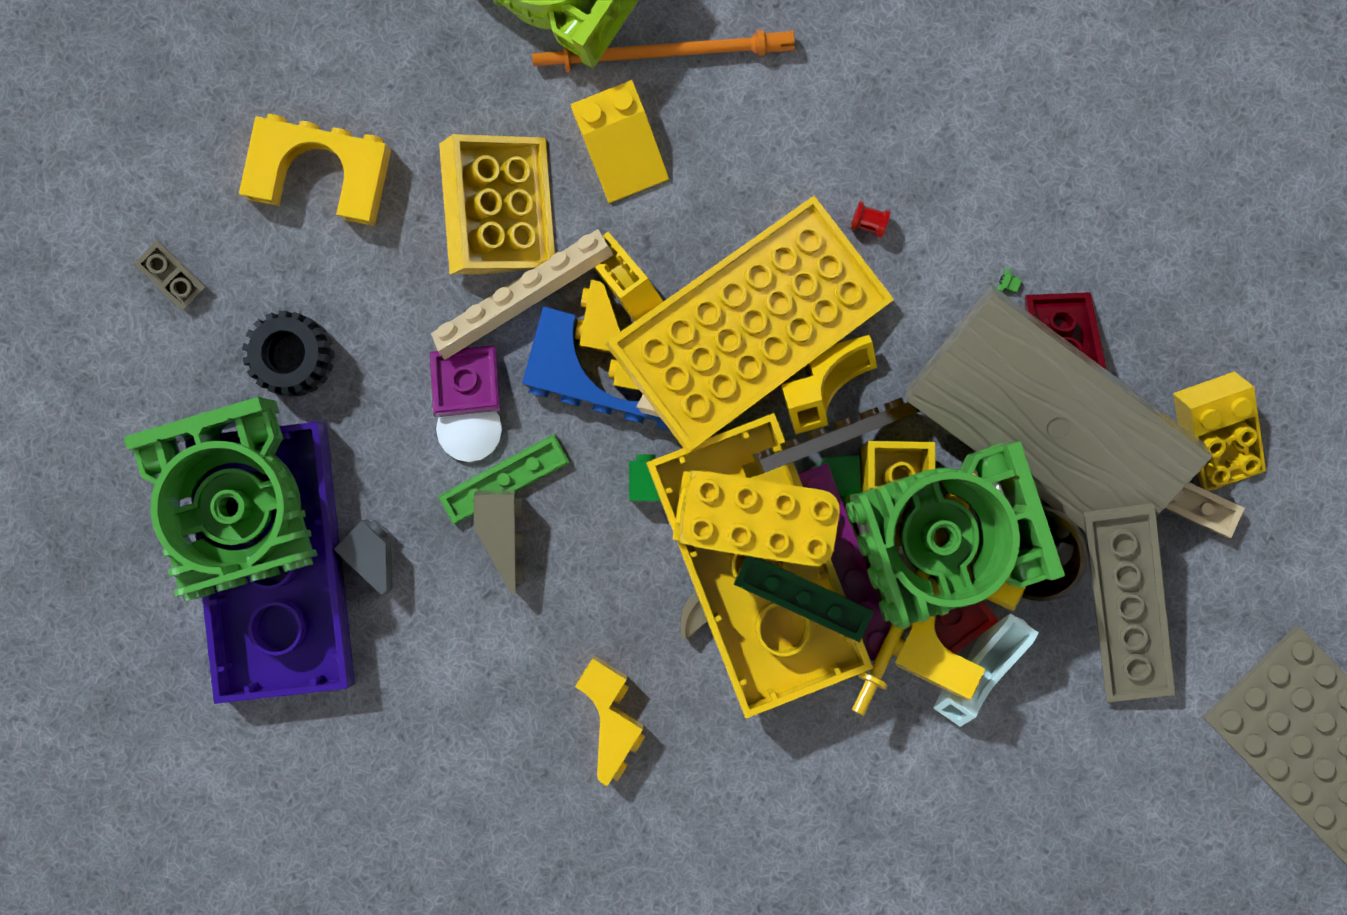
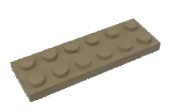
(1129, 602)

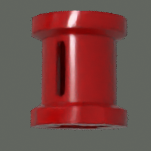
(870, 219)

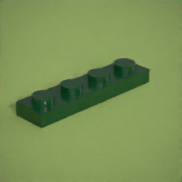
(804, 597)

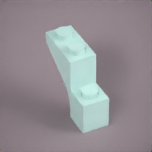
(996, 652)

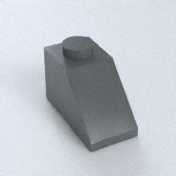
(369, 554)

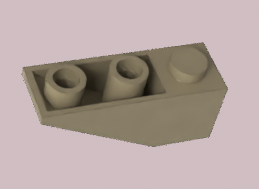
(496, 526)

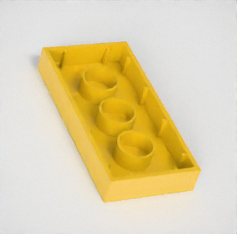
(764, 647)

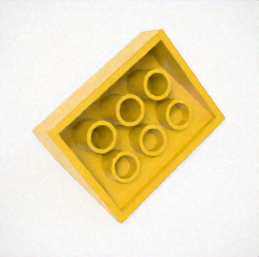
(496, 203)

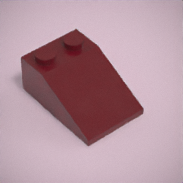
(1070, 317)

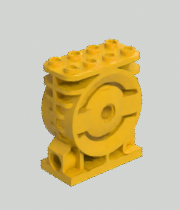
(756, 518)

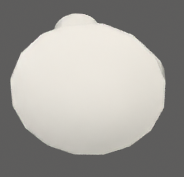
(469, 435)

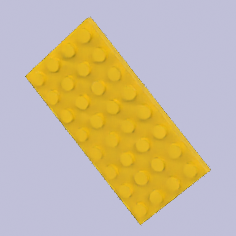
(749, 323)

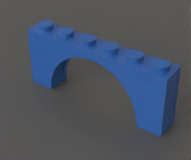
(556, 369)

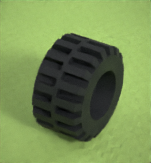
(262, 346)

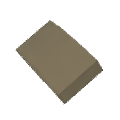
(170, 275)

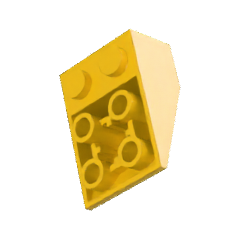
(1227, 421)

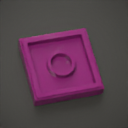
(465, 382)

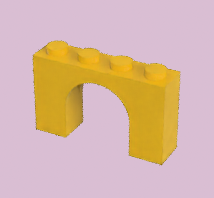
(278, 143)
(929, 660)

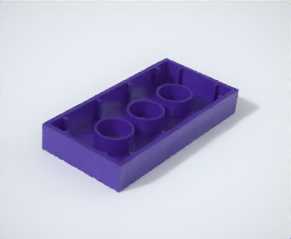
(292, 627)

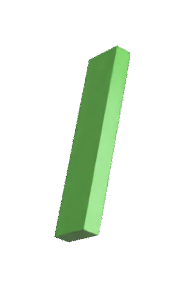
(509, 474)

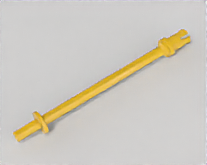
(874, 677)

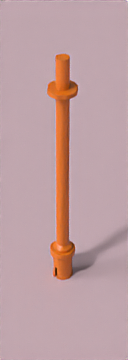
(758, 43)

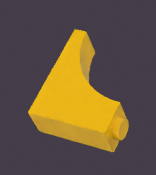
(627, 281)

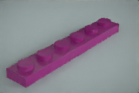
(849, 562)

